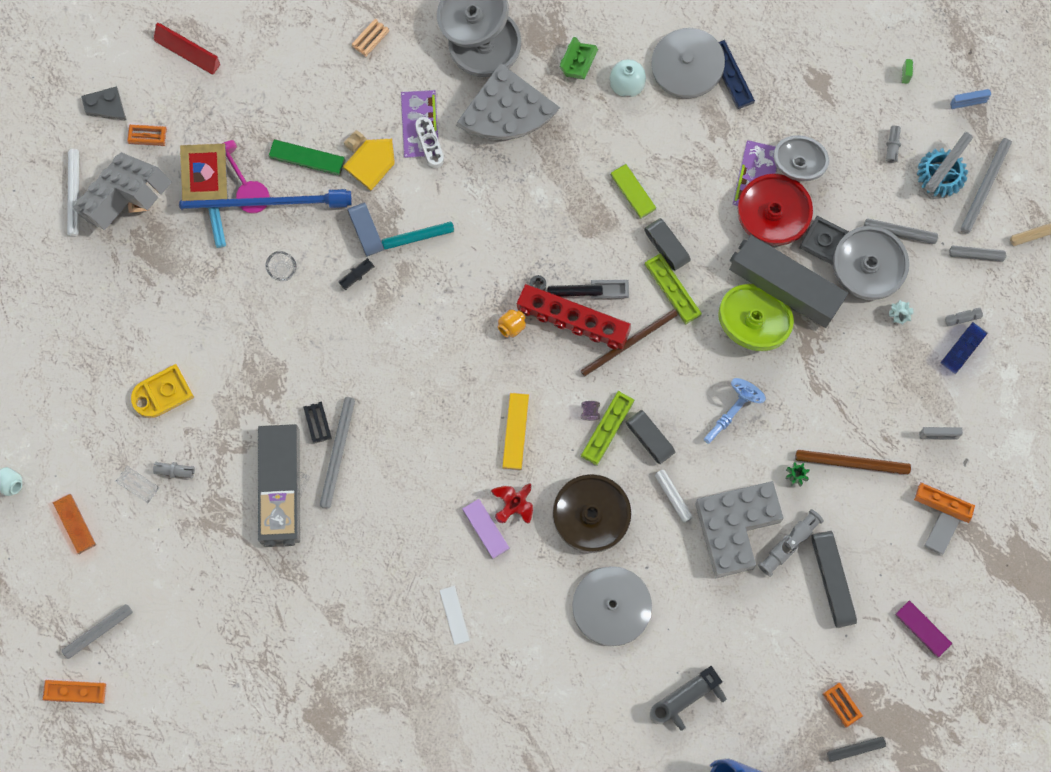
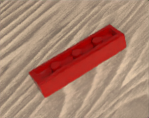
(186, 48)

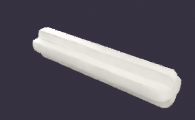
(673, 496)

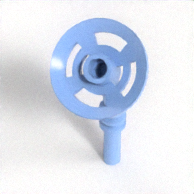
(745, 395)

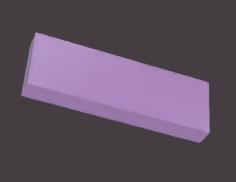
(485, 528)

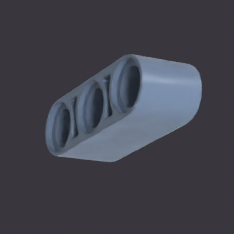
(365, 229)

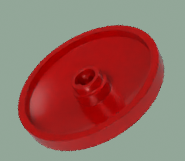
(775, 209)

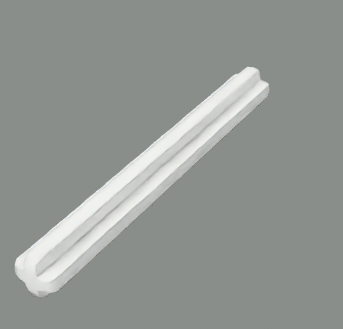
(73, 192)

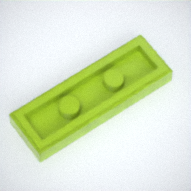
(633, 191)

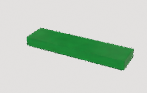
(306, 157)

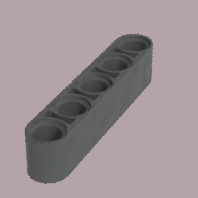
(834, 579)

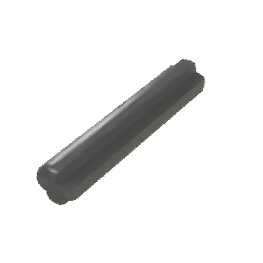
(856, 749)

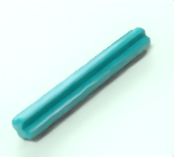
(417, 235)

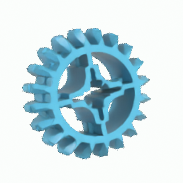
(957, 174)

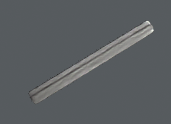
(986, 185)
(337, 452)

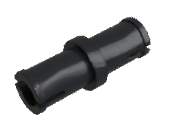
(356, 274)

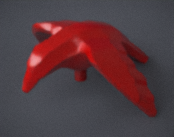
(514, 503)

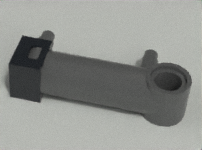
(687, 695)

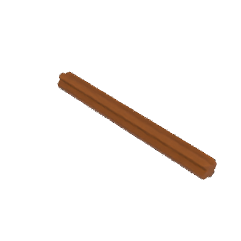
(853, 462)

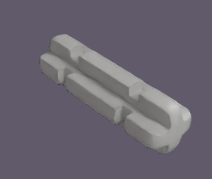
(964, 316)

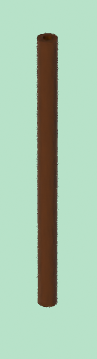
(631, 341)

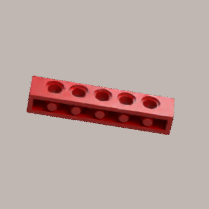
(532, 295)

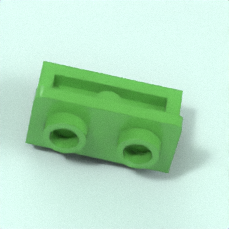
(578, 59)

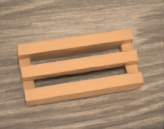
(379, 26)

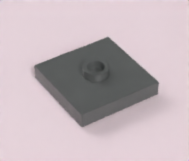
(823, 239)

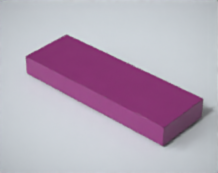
(923, 629)

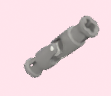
(798, 534)

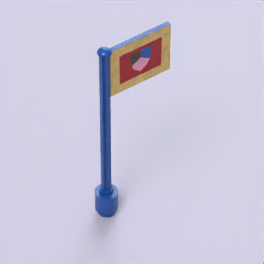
(206, 183)

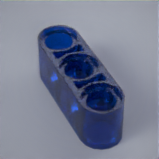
(964, 348)

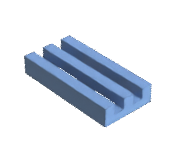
(970, 99)

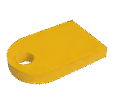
(163, 392)

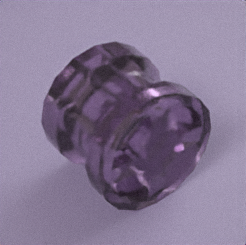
(590, 410)

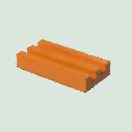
(154, 137)
(852, 719)

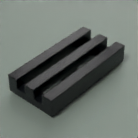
(313, 407)

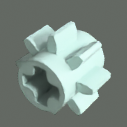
(901, 312)

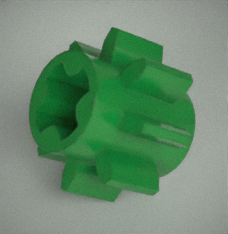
(792, 471)

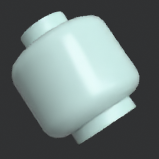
(10, 481)

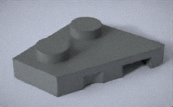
(104, 104)

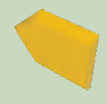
(371, 162)

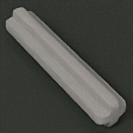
(977, 253)

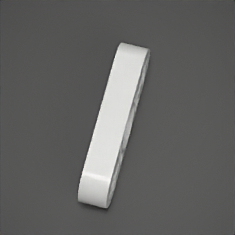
(430, 135)

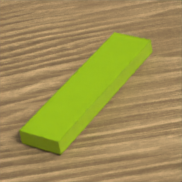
(673, 289)
(607, 428)

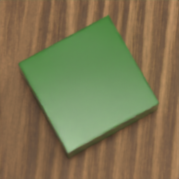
(907, 71)

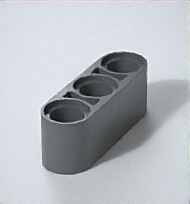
(667, 244)
(650, 437)

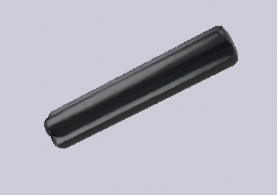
(576, 290)

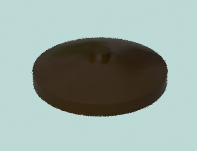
(591, 513)

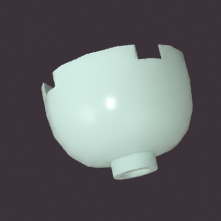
(627, 78)

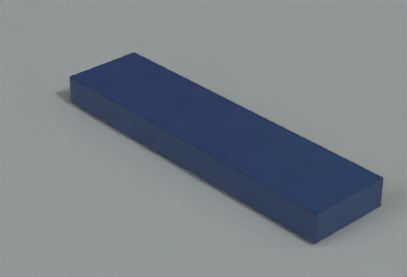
(734, 80)

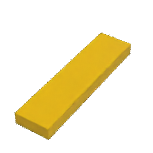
(515, 431)

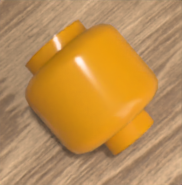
(511, 323)

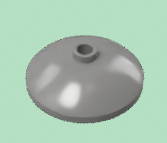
(801, 158)

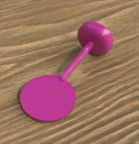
(249, 189)

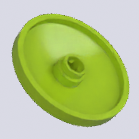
(755, 318)

